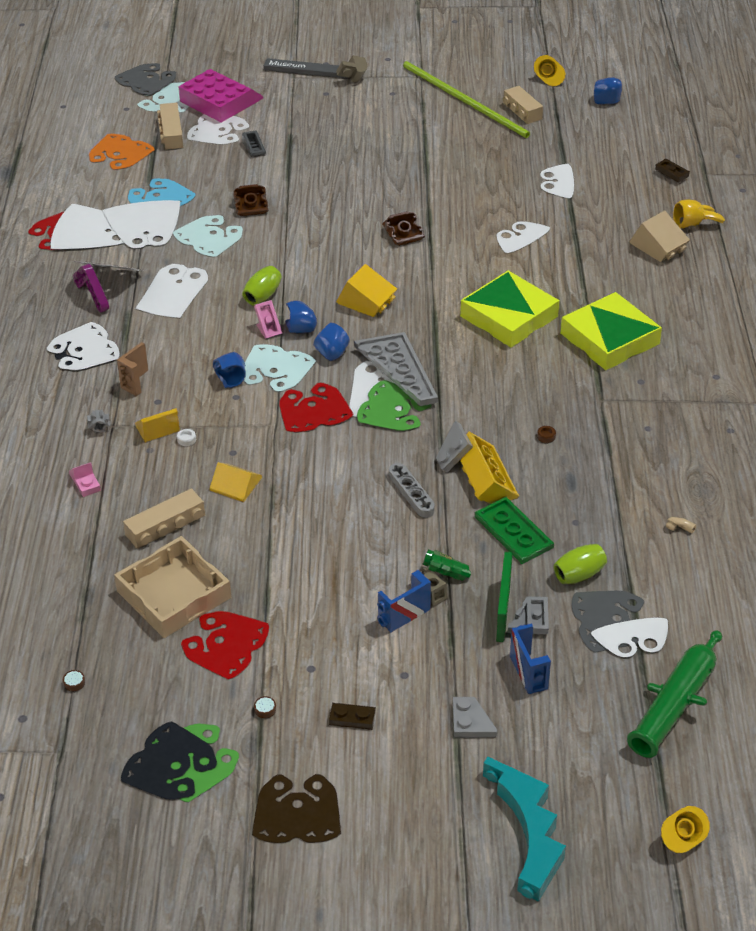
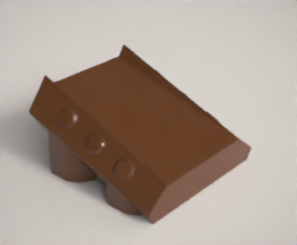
(250, 200)
(403, 228)

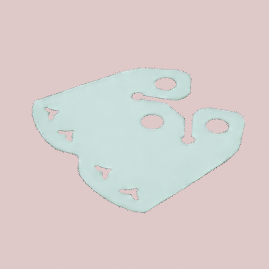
(171, 95)
(200, 235)
(283, 361)

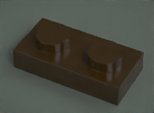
(672, 170)
(352, 716)

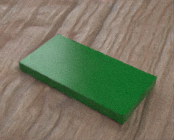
(514, 530)
(504, 597)

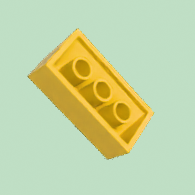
(487, 472)

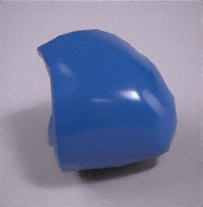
(607, 91)
(301, 318)
(332, 341)
(230, 369)

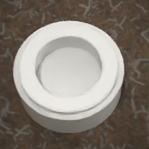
(186, 437)

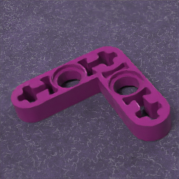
(86, 277)

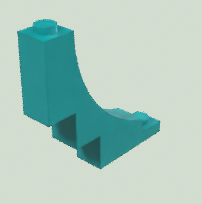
(526, 798)

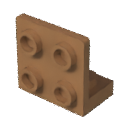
(131, 367)

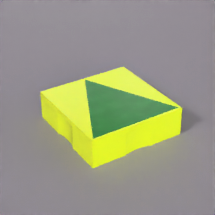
(509, 308)
(610, 330)

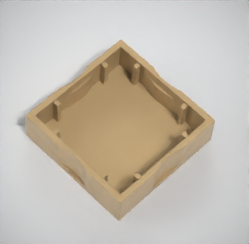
(172, 586)

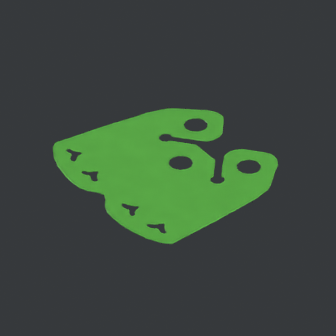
(382, 407)
(205, 780)

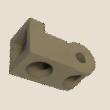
(438, 587)

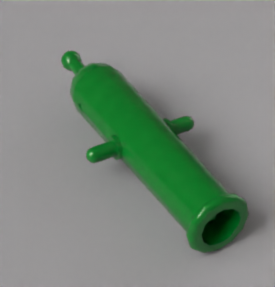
(674, 697)

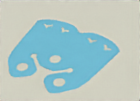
(173, 192)

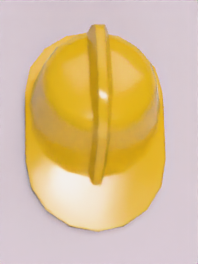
(549, 70)
(685, 829)

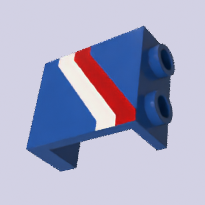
(407, 606)
(532, 672)

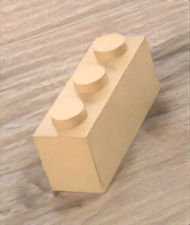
(523, 104)

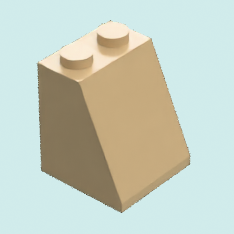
(660, 237)

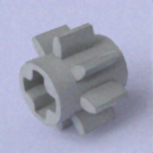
(98, 421)

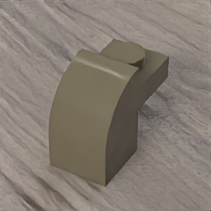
(353, 69)

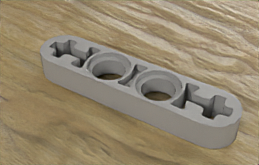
(407, 491)

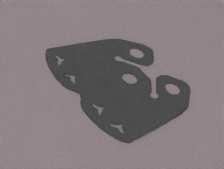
(139, 79)
(599, 610)

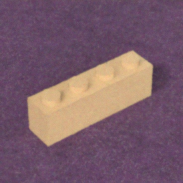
(170, 126)
(164, 518)

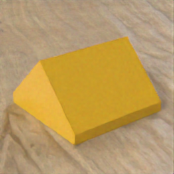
(158, 425)
(234, 481)

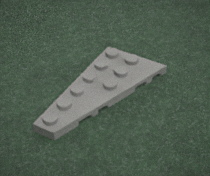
(399, 362)

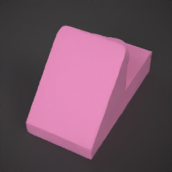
(267, 319)
(85, 479)

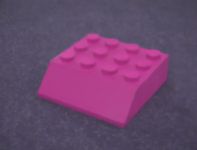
(217, 95)

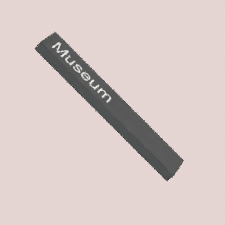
(301, 67)

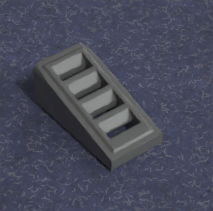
(253, 136)

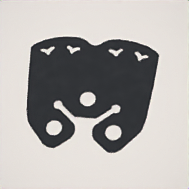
(157, 760)

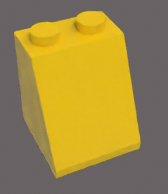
(367, 292)

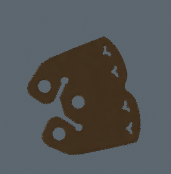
(297, 822)

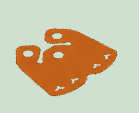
(127, 149)

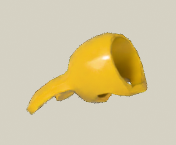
(693, 213)

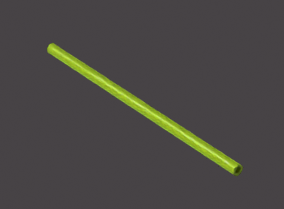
(466, 99)

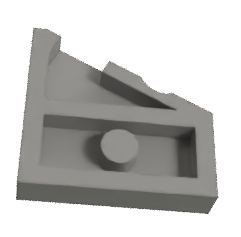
(454, 447)
(533, 611)
(471, 719)

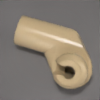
(673, 522)

